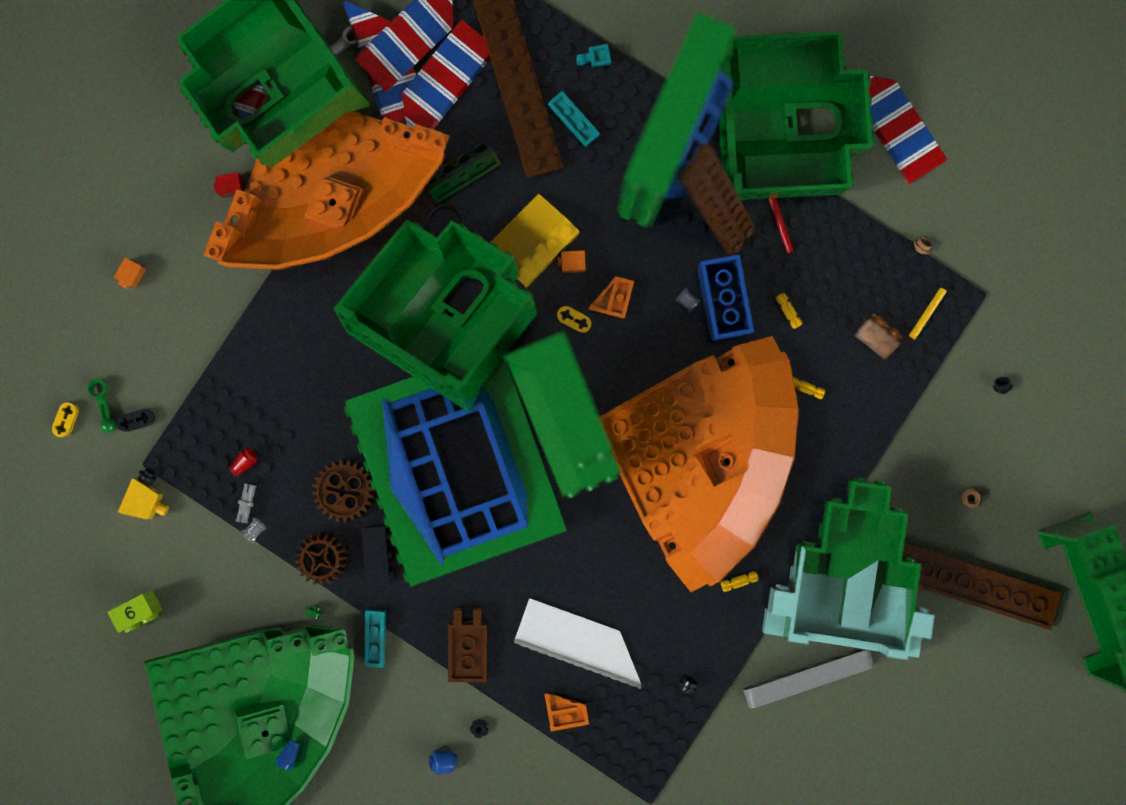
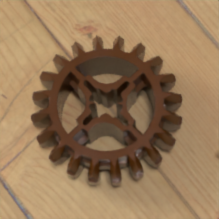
(313, 555)

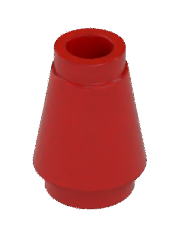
(244, 461)

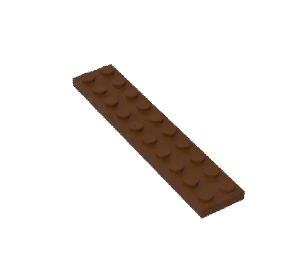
(518, 86)
(717, 200)
(985, 588)

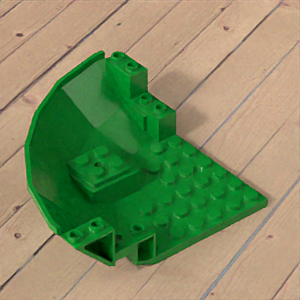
(229, 691)

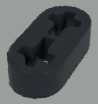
(134, 416)

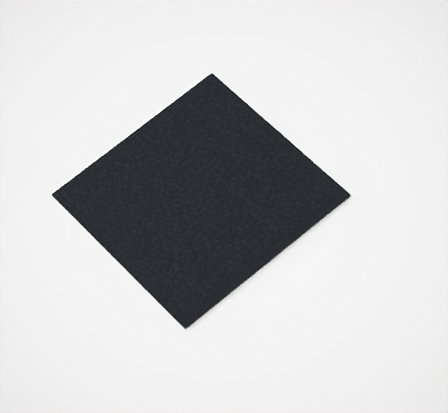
(293, 366)

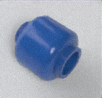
(443, 761)

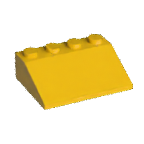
(536, 238)

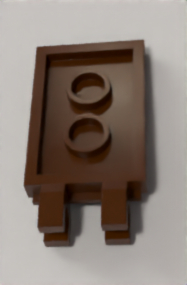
(467, 648)

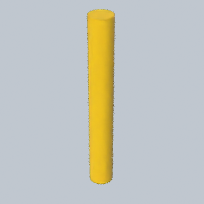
(927, 313)

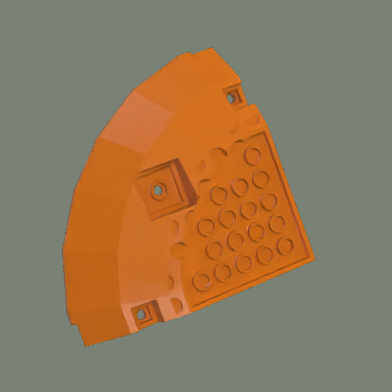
(287, 207)
(675, 448)

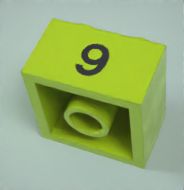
(137, 610)

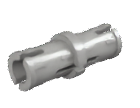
(246, 503)

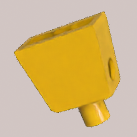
(142, 501)

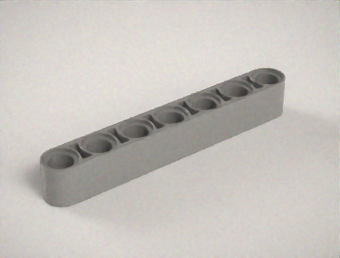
(808, 677)

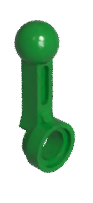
(108, 424)

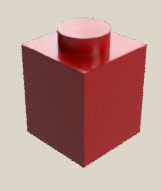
(227, 184)

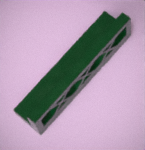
(462, 173)

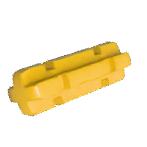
(788, 310)
(808, 388)
(739, 581)

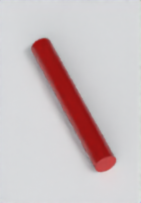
(781, 225)

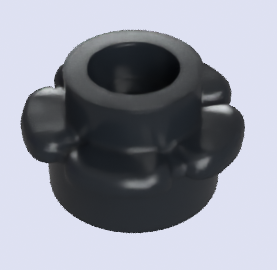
(1002, 385)
(147, 476)
(688, 684)
(474, 728)

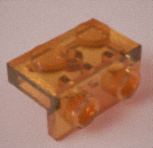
(879, 336)

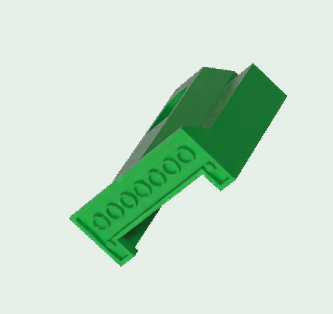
(257, 44)
(772, 80)
(402, 305)
(563, 415)
(1100, 577)

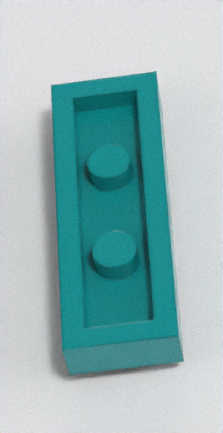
(573, 119)
(375, 638)

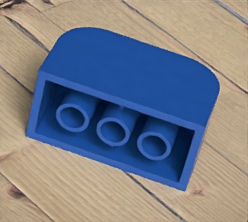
(725, 298)

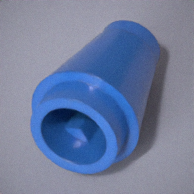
(288, 755)

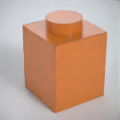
(572, 261)
(129, 273)

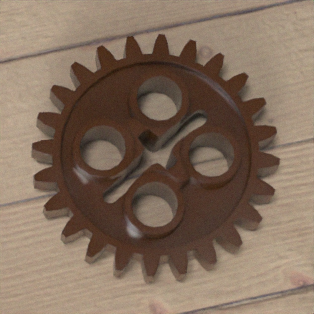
(340, 508)

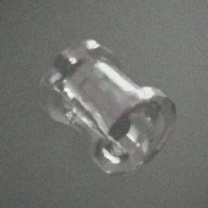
(687, 300)
(253, 530)

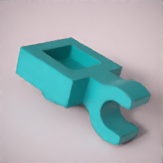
(597, 56)

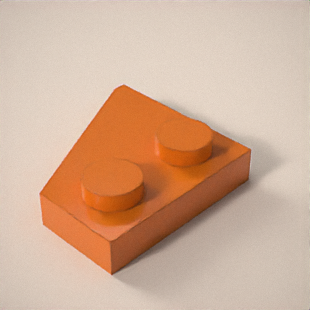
(614, 298)
(565, 713)

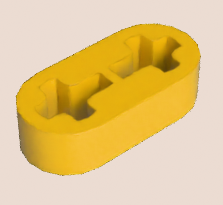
(576, 315)
(69, 421)

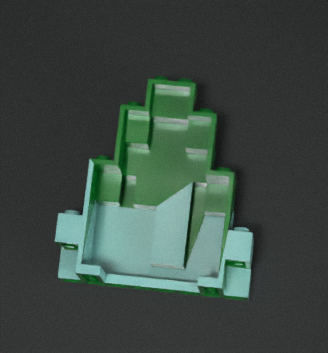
(854, 580)

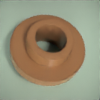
(923, 245)
(976, 501)

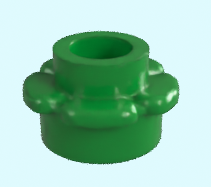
(314, 612)

